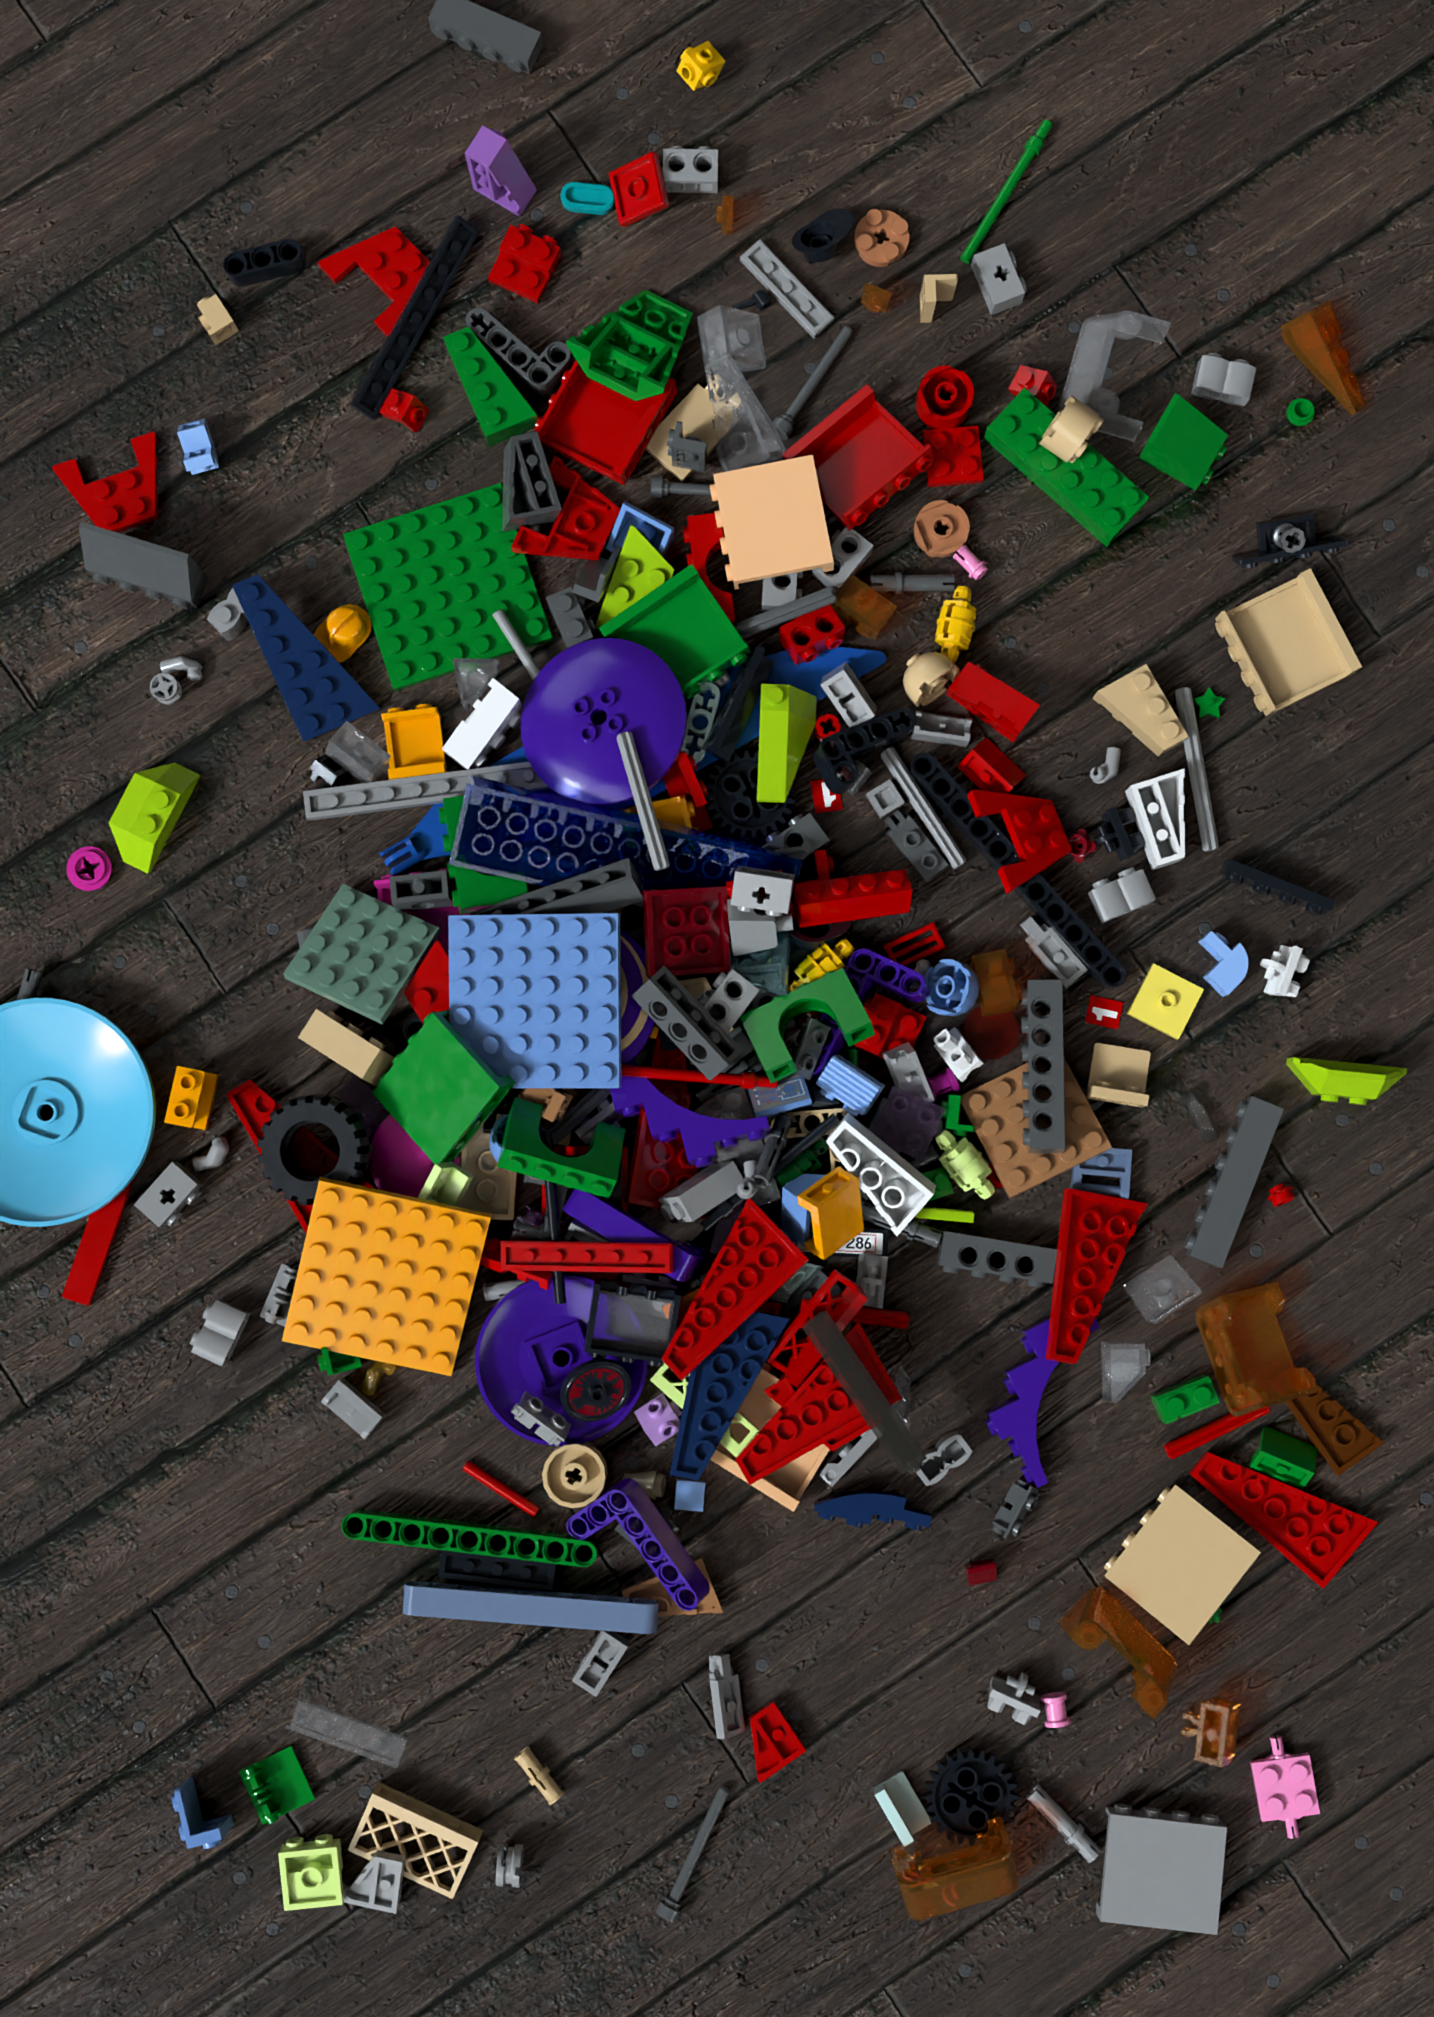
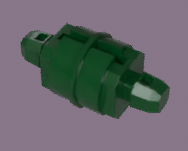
(804, 1164)

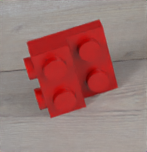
(525, 262)
(891, 1025)

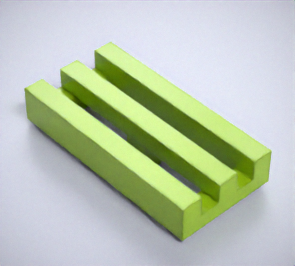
(945, 1215)

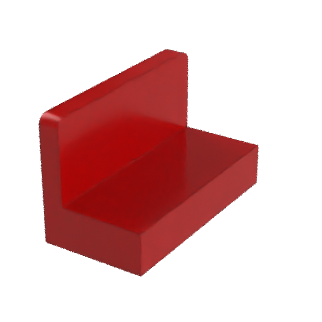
(991, 768)

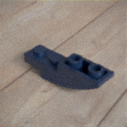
(862, 1504)

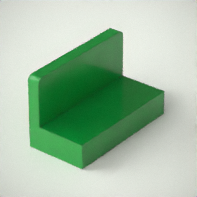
(1284, 1458)

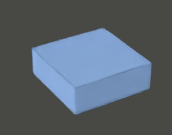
(689, 1495)

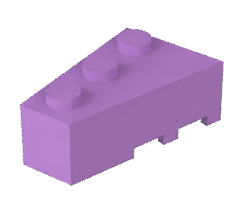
(498, 172)

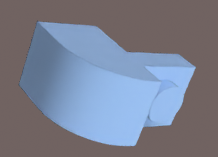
(197, 447)
(1231, 963)

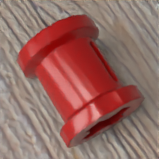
(822, 722)

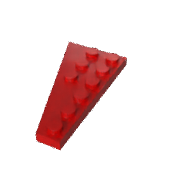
(1087, 1260)

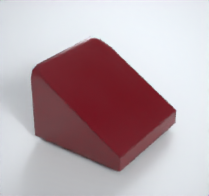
(981, 1571)

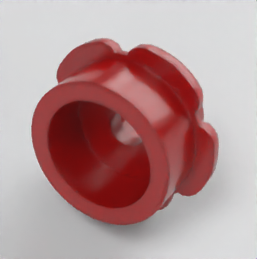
(1281, 1195)

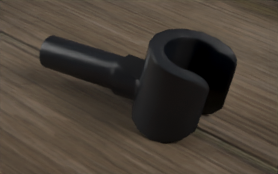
(759, 298)

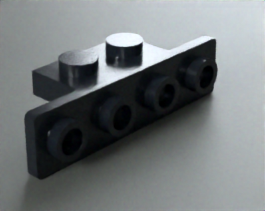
(1272, 553)

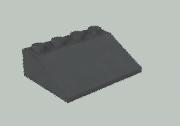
(141, 566)

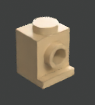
(216, 319)

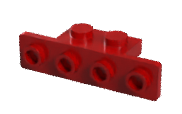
(681, 781)

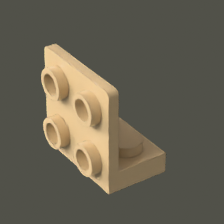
(1118, 1075)

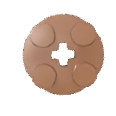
(881, 222)
(948, 514)

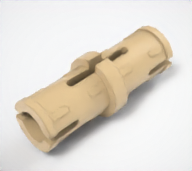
(539, 1775)

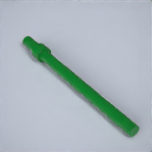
(1032, 149)

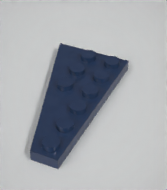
(307, 674)
(718, 1390)

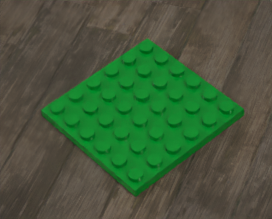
(437, 583)

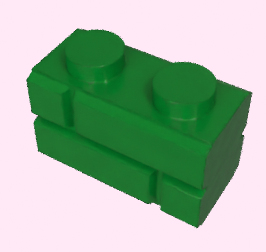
(1184, 1398)

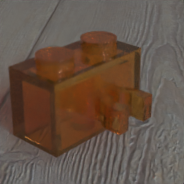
(863, 608)
(996, 983)
(1215, 1731)

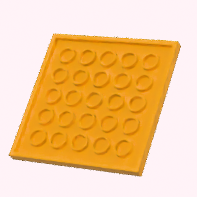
(386, 1276)

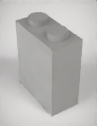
(700, 1193)

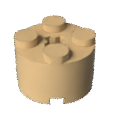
(1069, 430)

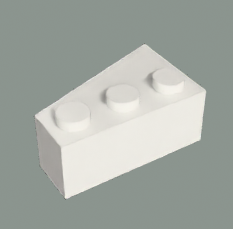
(484, 727)
(1160, 817)

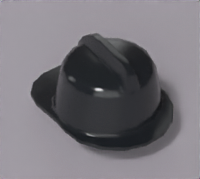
(821, 236)
(815, 936)

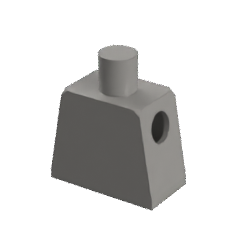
(755, 929)

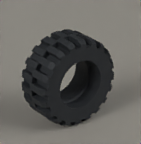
(279, 1136)

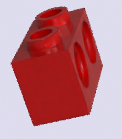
(807, 628)

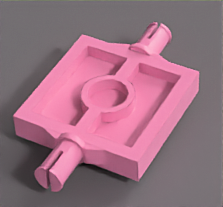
(1284, 1787)

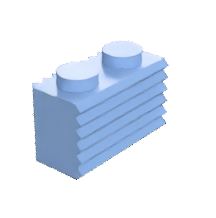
(849, 1085)

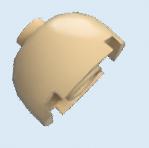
(927, 676)

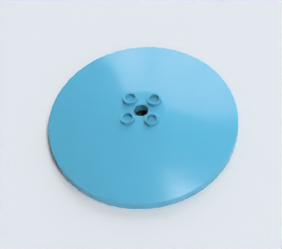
(100, 1104)

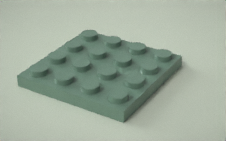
(362, 953)

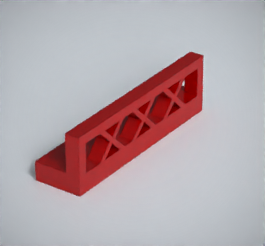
(842, 1311)

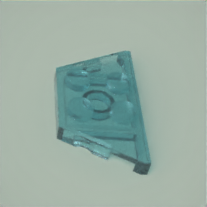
(768, 967)

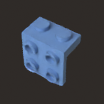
(192, 1827)

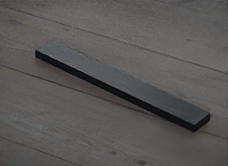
(414, 317)

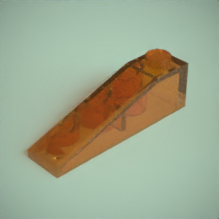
(1317, 345)

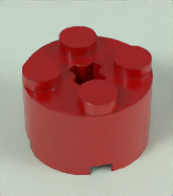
(951, 385)

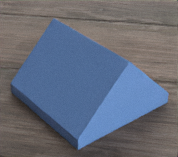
(654, 530)

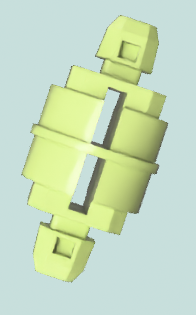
(965, 1164)

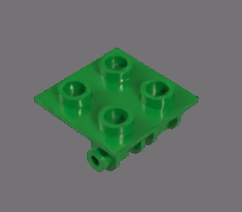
(277, 1785)

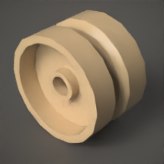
(569, 1490)

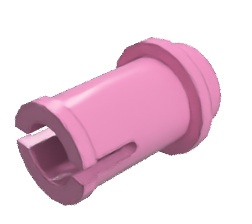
(970, 563)

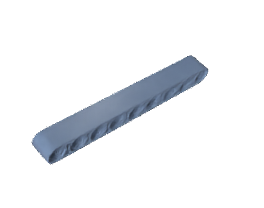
(530, 1607)

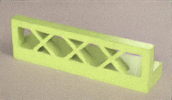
(446, 1184)
(675, 1393)

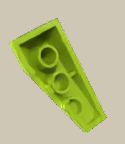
(784, 732)

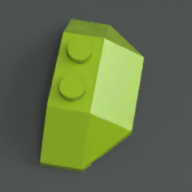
(150, 812)
(1344, 1079)

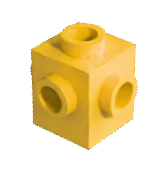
(700, 65)

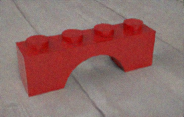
(704, 542)

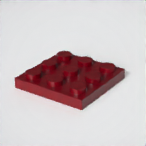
(686, 930)

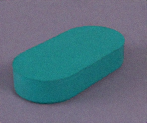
(587, 198)

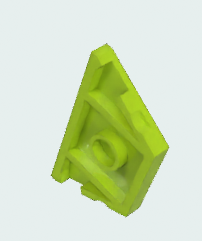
(635, 575)

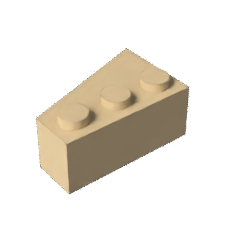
(1144, 710)
(347, 1046)

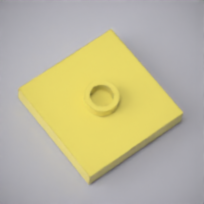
(1165, 1001)

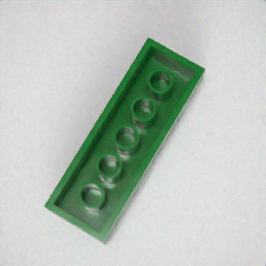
(1086, 489)

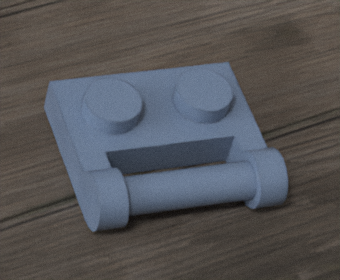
(1109, 1164)

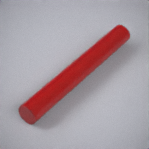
(500, 1488)

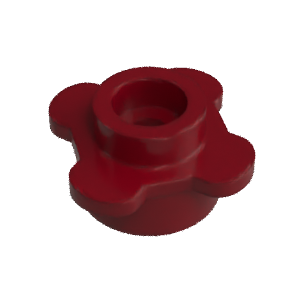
(1088, 846)

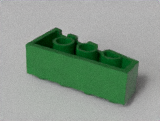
(492, 395)

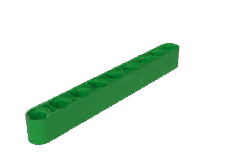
(457, 1544)

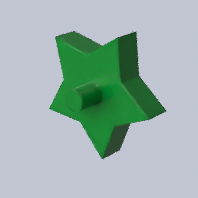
(1208, 704)

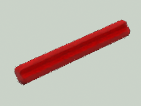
(871, 1315)
(1209, 1432)

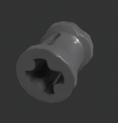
(1288, 529)

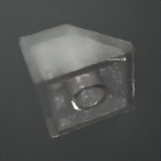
(732, 332)
(1122, 1367)

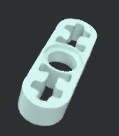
(712, 705)

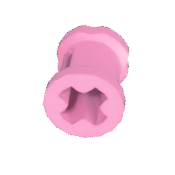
(1055, 1709)

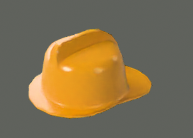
(344, 631)

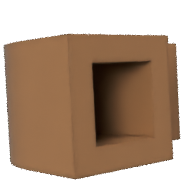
(554, 1101)

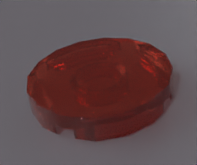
(991, 1035)

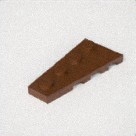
(1333, 1430)

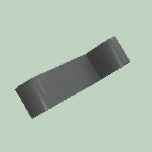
(514, 348)

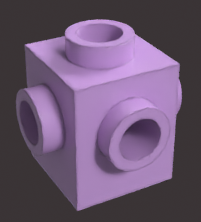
(659, 1419)

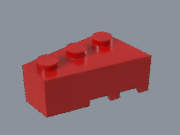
(992, 701)

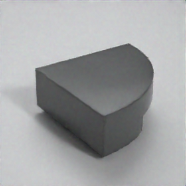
(817, 1098)

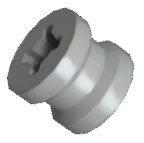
(161, 685)

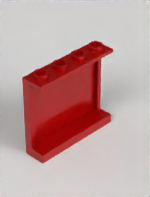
(601, 424)
(861, 457)

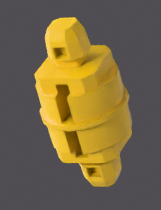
(956, 623)
(821, 962)

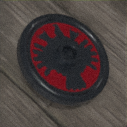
(595, 1390)

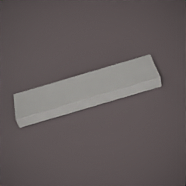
(787, 288)

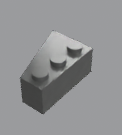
(527, 485)

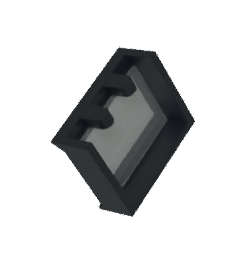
(631, 1321)

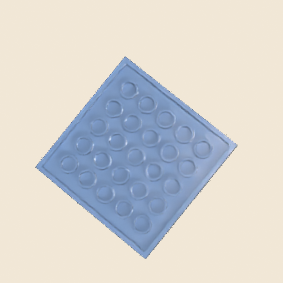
(539, 996)

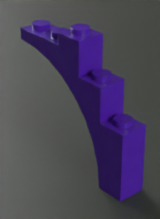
(666, 1119)
(1019, 1415)

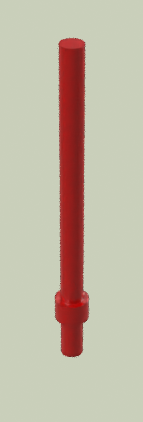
(746, 1080)

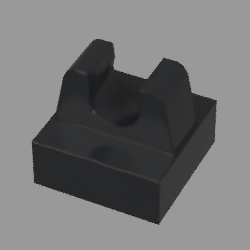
(328, 770)

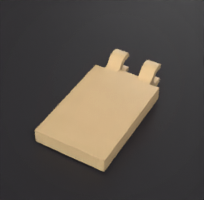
(696, 414)
(491, 1187)

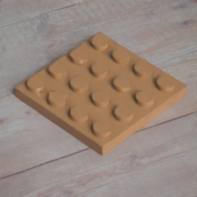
(999, 1126)

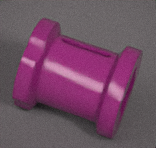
(943, 1083)

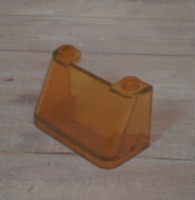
(1251, 1350)
(1102, 1617)
(957, 1877)

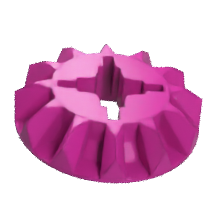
(77, 864)

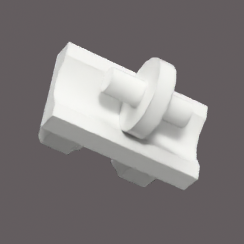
(1281, 970)
(957, 1053)

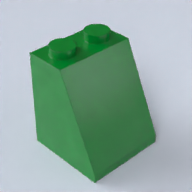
(1184, 444)

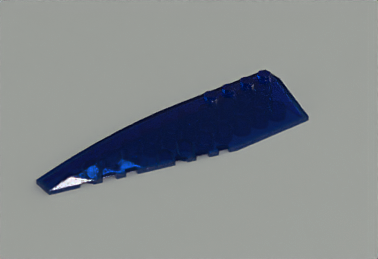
(555, 838)

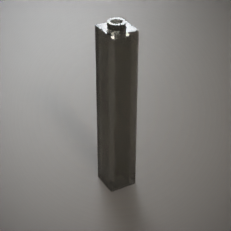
(865, 1392)

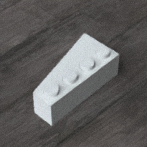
(883, 1174)

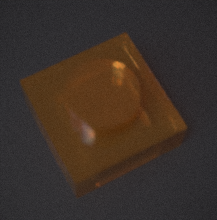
(725, 214)
(876, 298)

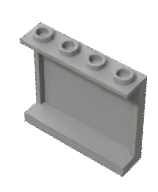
(1162, 1869)

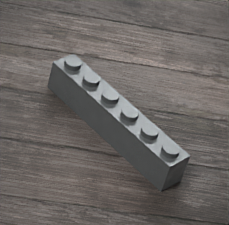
(587, 893)
(1233, 1182)

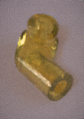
(373, 1376)

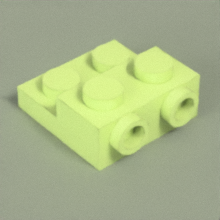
(311, 1872)

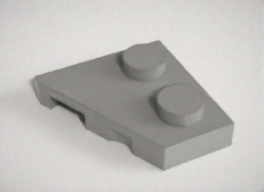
(378, 1883)

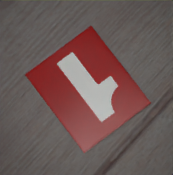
(823, 798)
(1104, 1012)

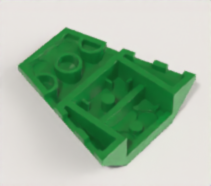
(633, 346)

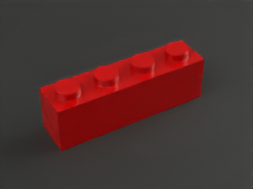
(852, 898)

